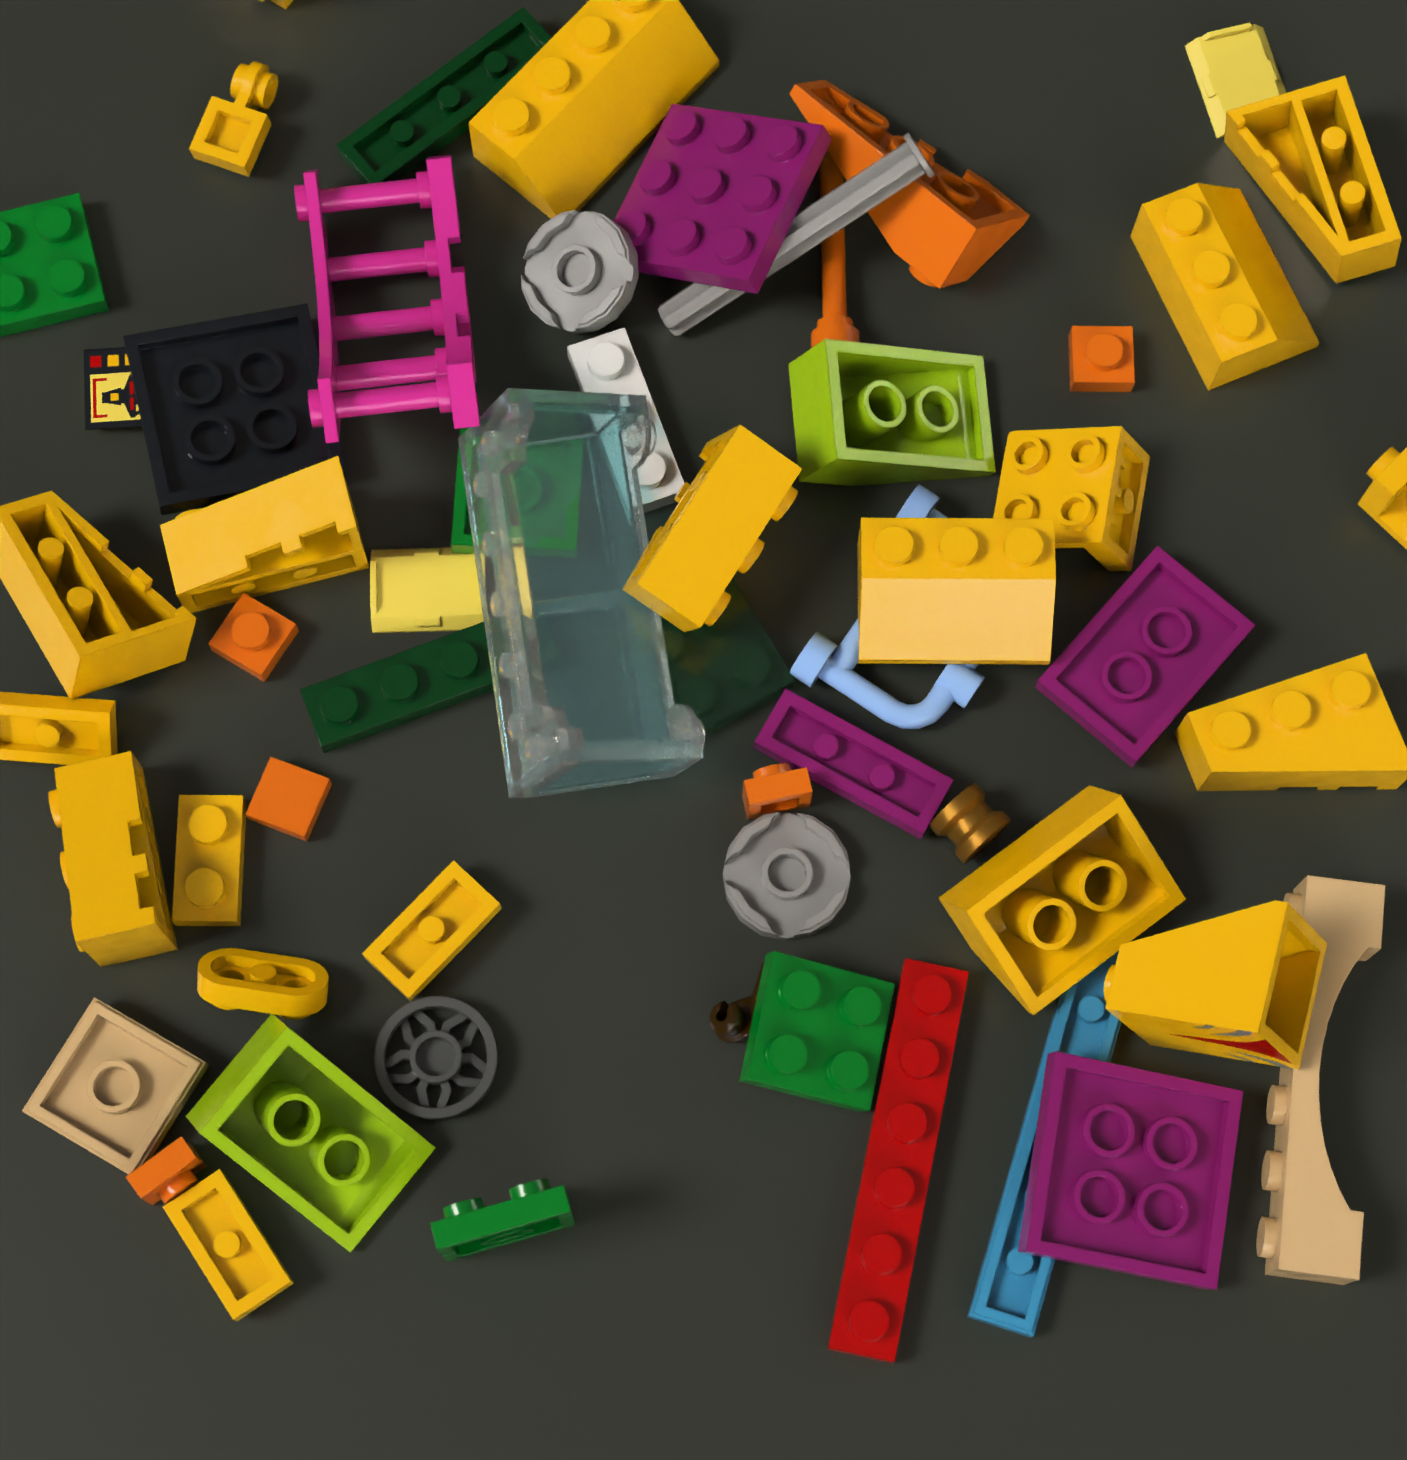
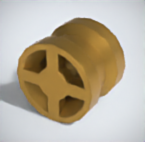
(970, 823)

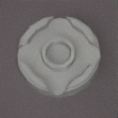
(579, 271)
(786, 875)

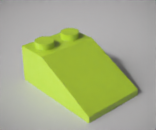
(889, 414)
(309, 1133)

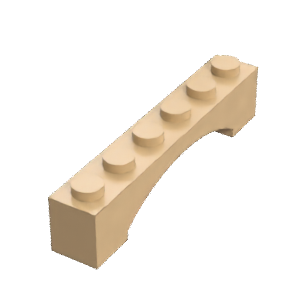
(1309, 1222)

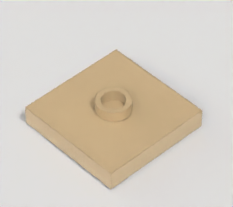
(115, 1087)

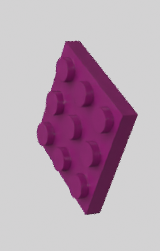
(719, 195)
(1131, 1171)

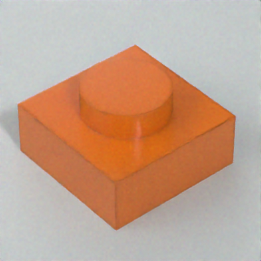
(1101, 359)
(253, 637)
(776, 790)
(167, 1173)

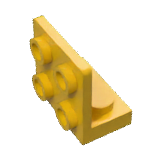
(1084, 481)

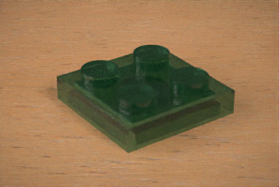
(725, 666)

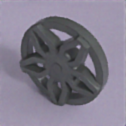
(436, 1058)

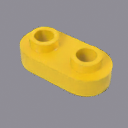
(262, 982)

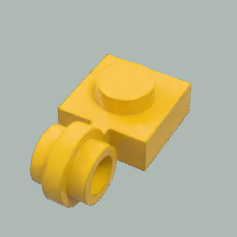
(235, 132)

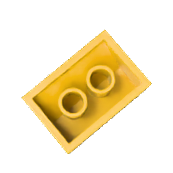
(1220, 282)
(956, 590)
(1063, 897)

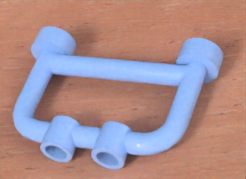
(836, 663)

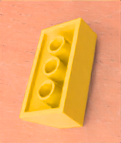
(590, 100)

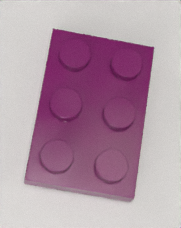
(1144, 656)

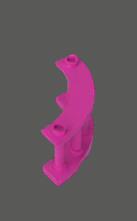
(448, 317)

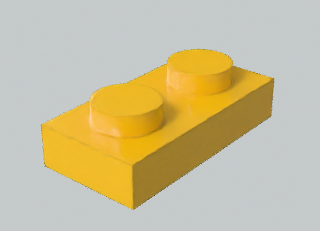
(56, 728)
(209, 860)
(432, 931)
(228, 1245)

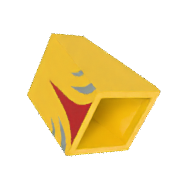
(1223, 985)

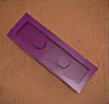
(853, 763)

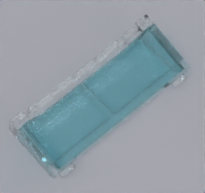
(553, 544)

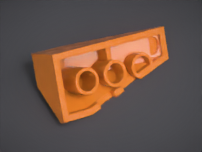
(935, 224)

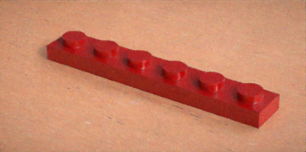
(898, 1161)

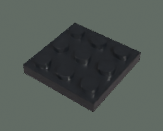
(227, 404)

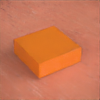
(288, 799)

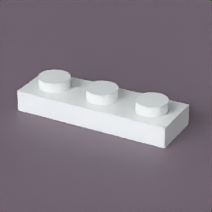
(610, 366)

